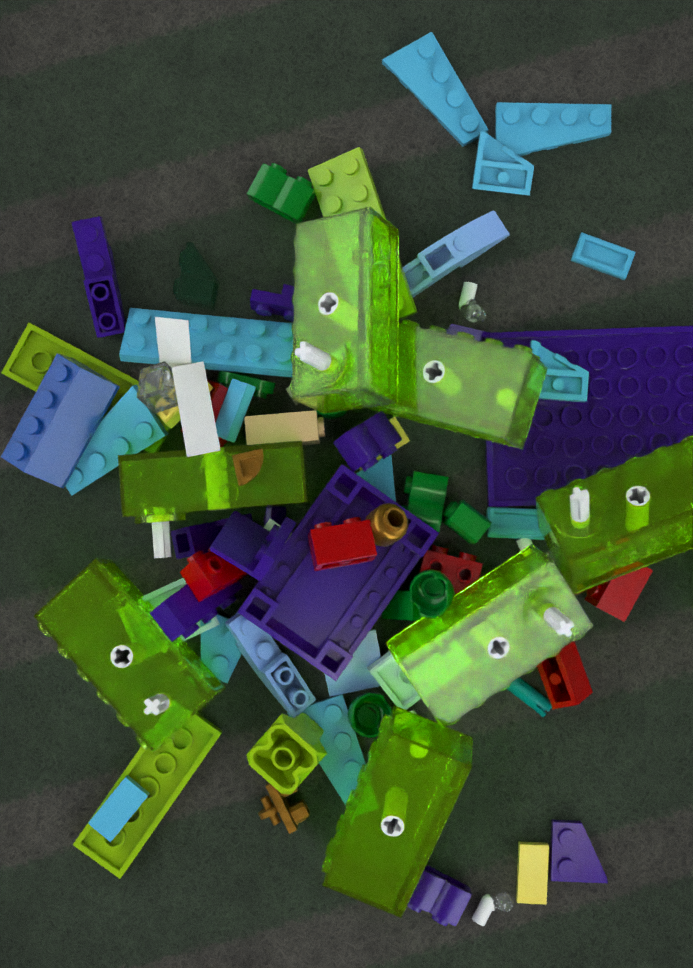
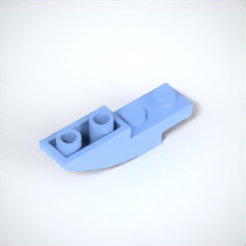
(454, 251)
(271, 665)

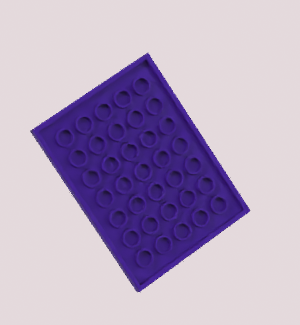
(633, 406)

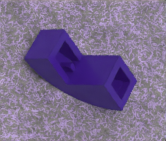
(197, 537)

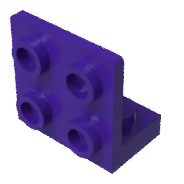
(251, 545)

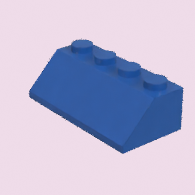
(60, 421)

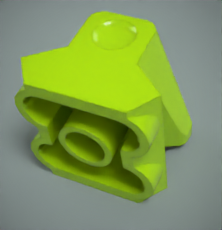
(288, 752)

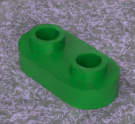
(262, 386)

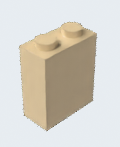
(285, 427)

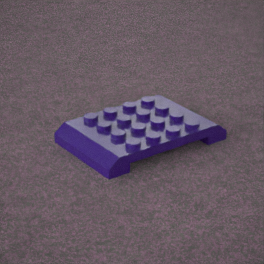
(333, 609)

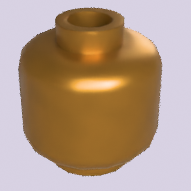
(388, 524)

